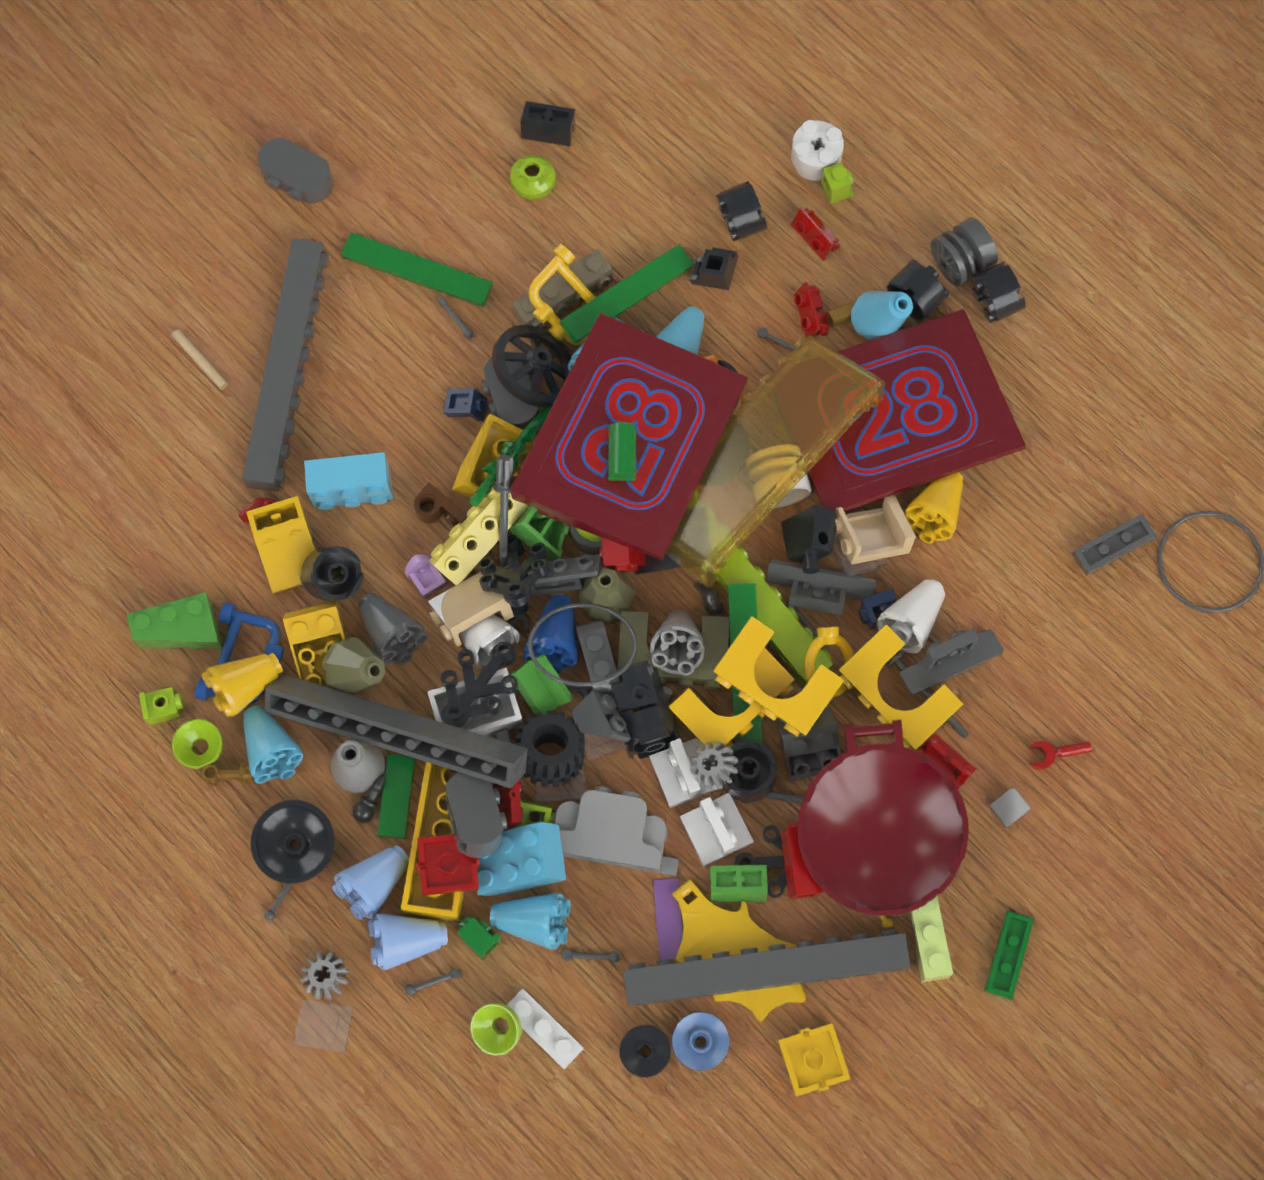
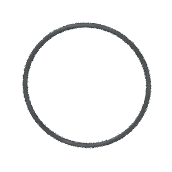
(1232, 520)
(582, 683)

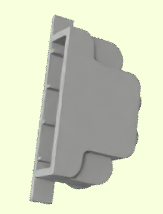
(614, 832)

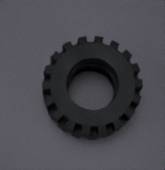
(557, 730)

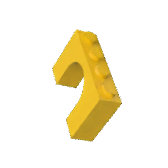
(863, 672)
(797, 712)
(710, 727)

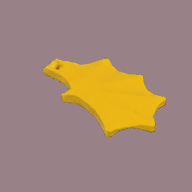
(719, 930)

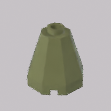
(609, 590)
(352, 666)

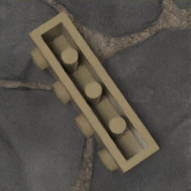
(560, 295)

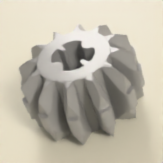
(712, 755)
(320, 967)

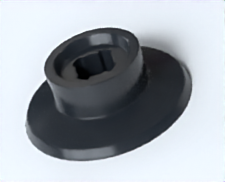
(654, 1040)

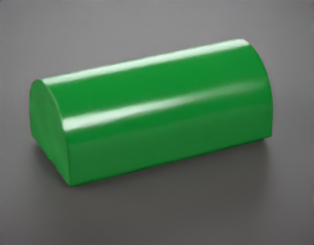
(622, 452)

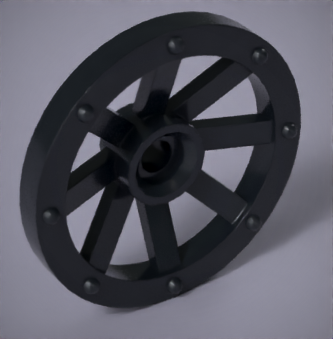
(535, 361)

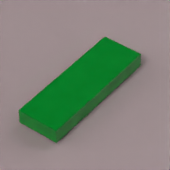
(396, 796)
(1009, 955)

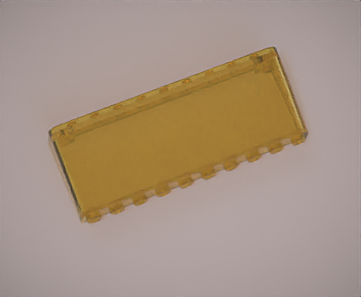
(770, 449)

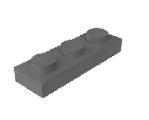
(1114, 544)

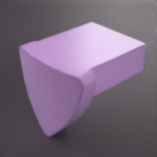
(424, 575)

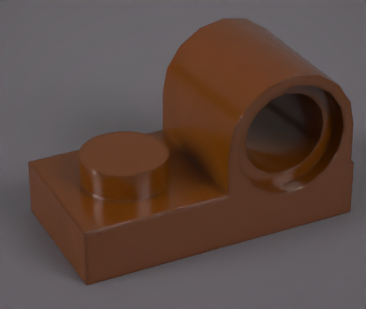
(442, 505)

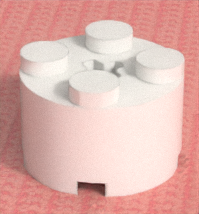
(815, 148)

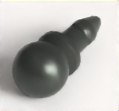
(364, 810)

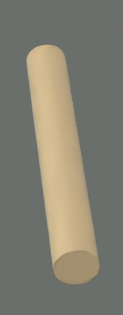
(200, 360)

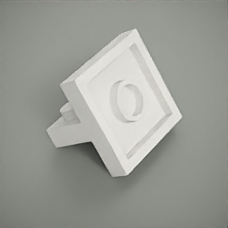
(674, 772)
(716, 829)

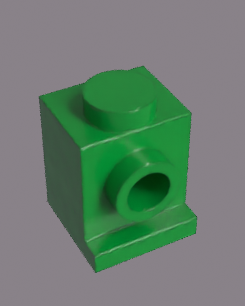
(478, 936)

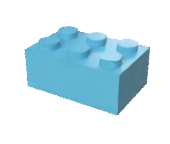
(348, 481)
(524, 860)

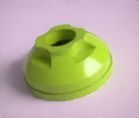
(532, 186)
(188, 735)
(486, 1034)

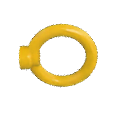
(826, 636)

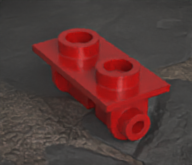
(808, 227)
(808, 301)
(948, 759)

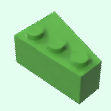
(537, 528)
(177, 624)

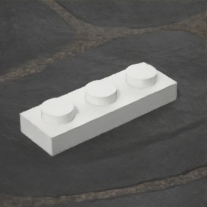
(545, 1029)

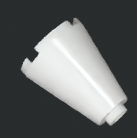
(914, 615)
(485, 636)

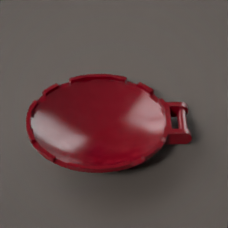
(882, 825)

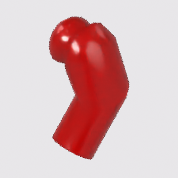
(257, 503)

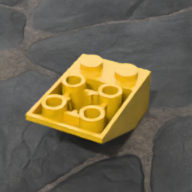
(282, 541)
(310, 637)

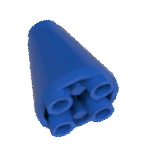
(556, 636)

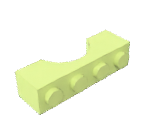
(931, 943)

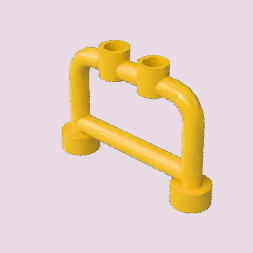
(543, 311)

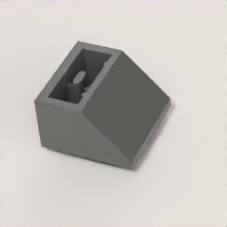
(810, 753)

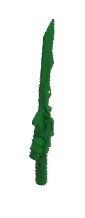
(512, 448)

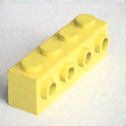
(474, 537)

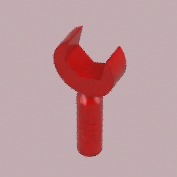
(1062, 751)

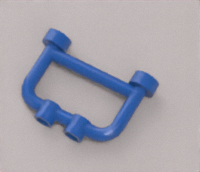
(234, 618)

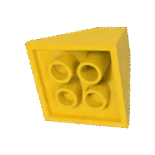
(485, 450)

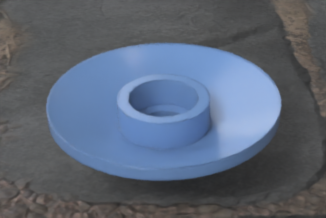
(704, 1026)

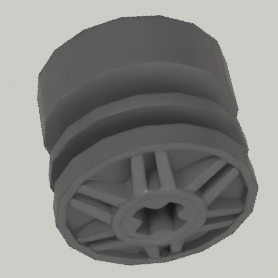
(964, 251)

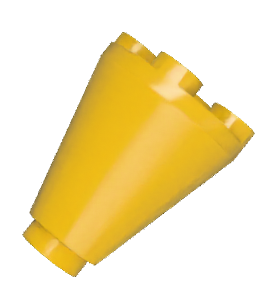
(936, 509)
(241, 681)

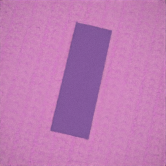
(668, 918)

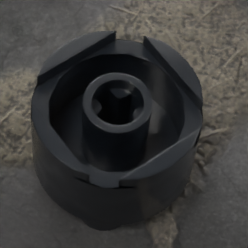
(741, 211)
(922, 288)
(998, 291)
(345, 568)
(650, 730)
(752, 787)

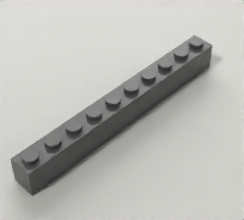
(285, 365)
(396, 730)
(766, 969)

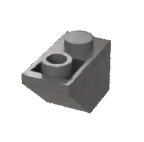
(600, 717)

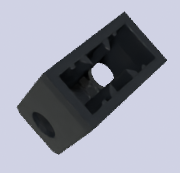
(809, 536)

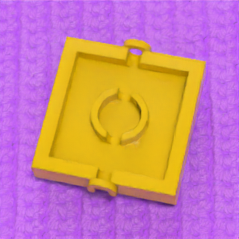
(814, 1060)

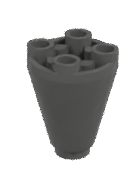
(390, 629)

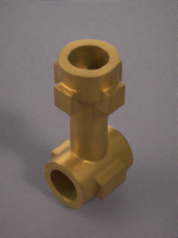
(214, 776)

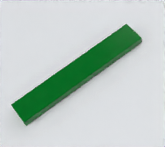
(417, 269)
(628, 292)
(741, 608)

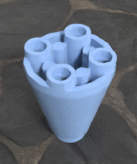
(371, 881)
(403, 939)

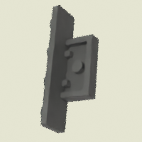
(563, 574)
(819, 591)
(950, 659)

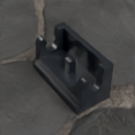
(547, 123)

